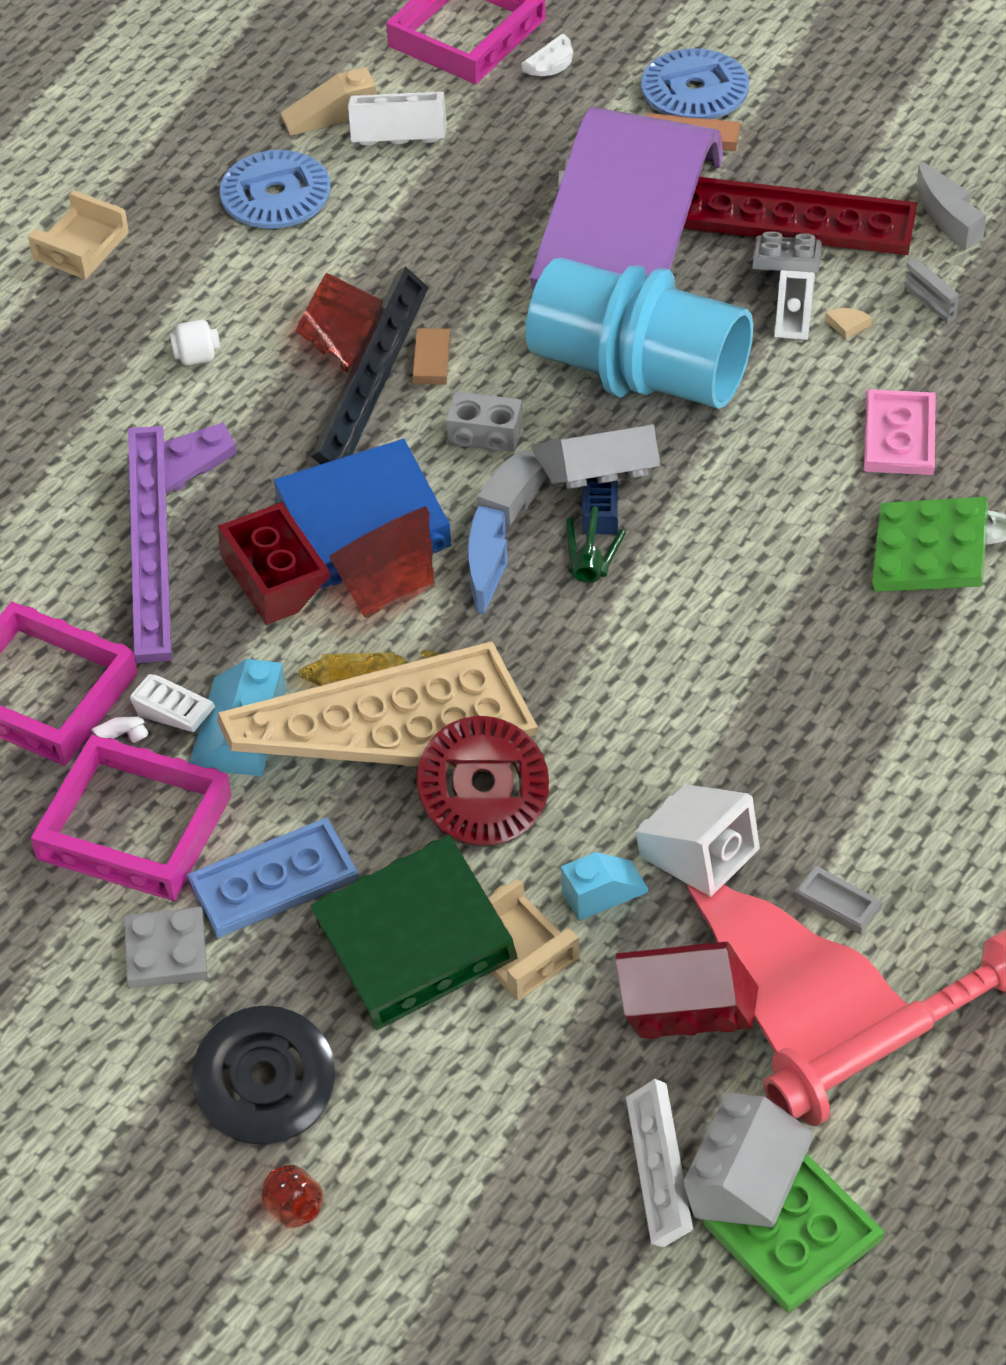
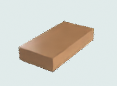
(431, 356)

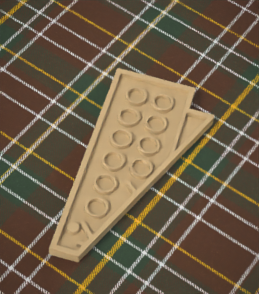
(381, 713)

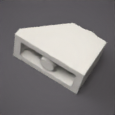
(794, 304)

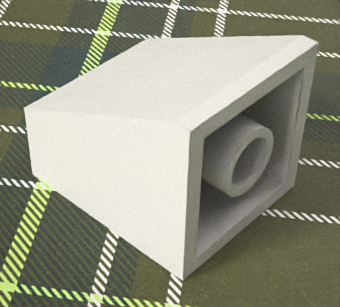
(701, 836)

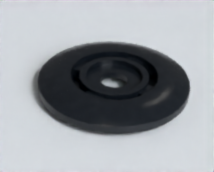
(268, 1111)

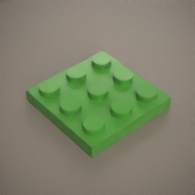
(931, 544)
(810, 1243)

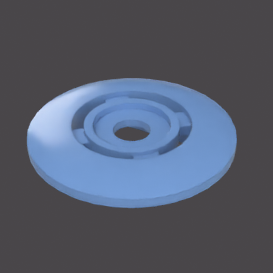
(699, 65)
(275, 168)

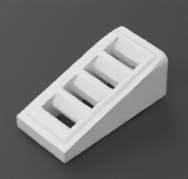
(155, 690)

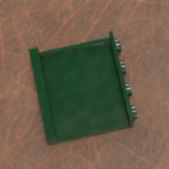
(414, 931)

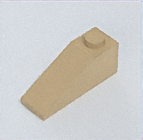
(328, 102)

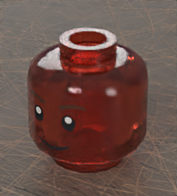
(290, 1195)

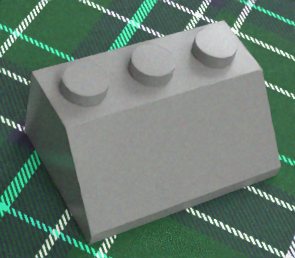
(599, 456)
(746, 1162)

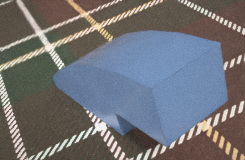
(486, 554)

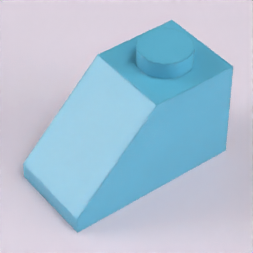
(599, 883)

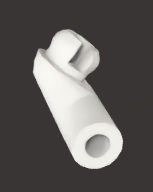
(120, 725)

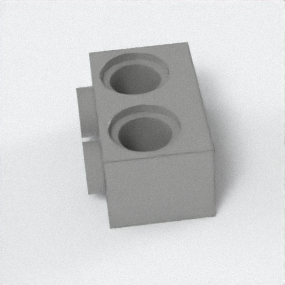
(484, 421)

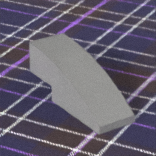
(950, 207)
(513, 485)

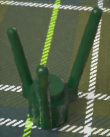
(588, 563)

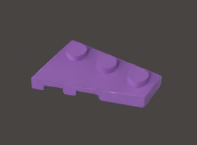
(196, 454)

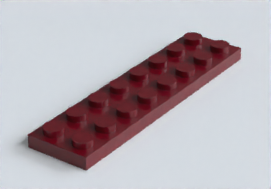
(829, 216)

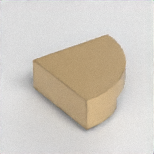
(848, 321)

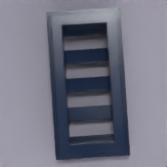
(606, 521)

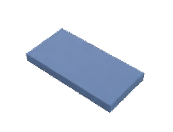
(272, 877)

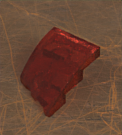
(339, 319)
(388, 562)

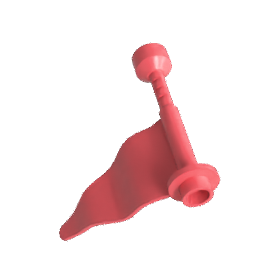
(826, 1002)

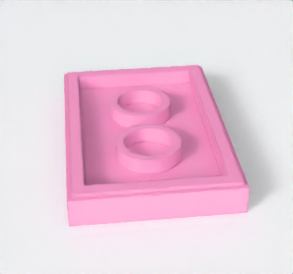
(900, 432)

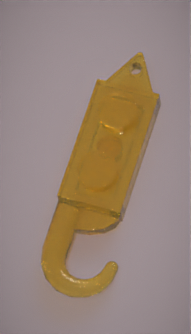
(349, 665)

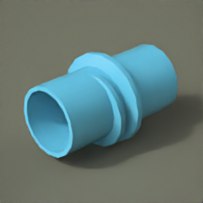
(639, 332)

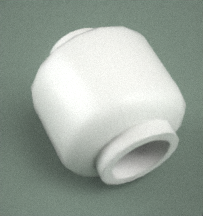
(194, 342)

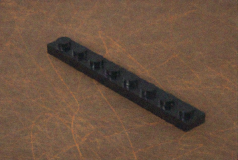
(371, 368)

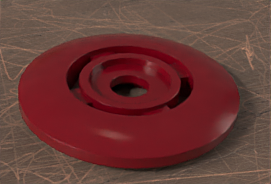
(489, 746)

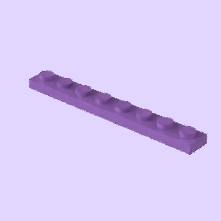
(149, 545)

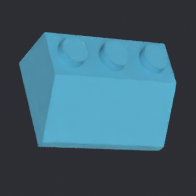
(238, 686)

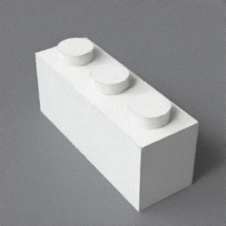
(397, 117)

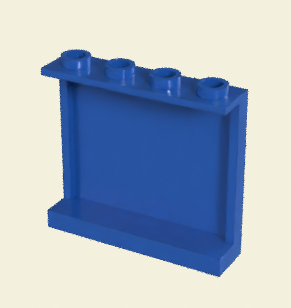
(356, 496)

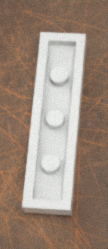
(659, 1163)

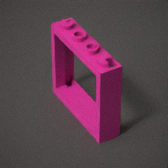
(484, 57)
(41, 738)
(119, 866)

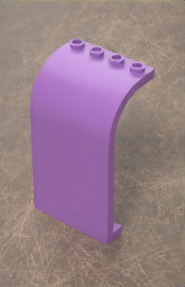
(626, 191)

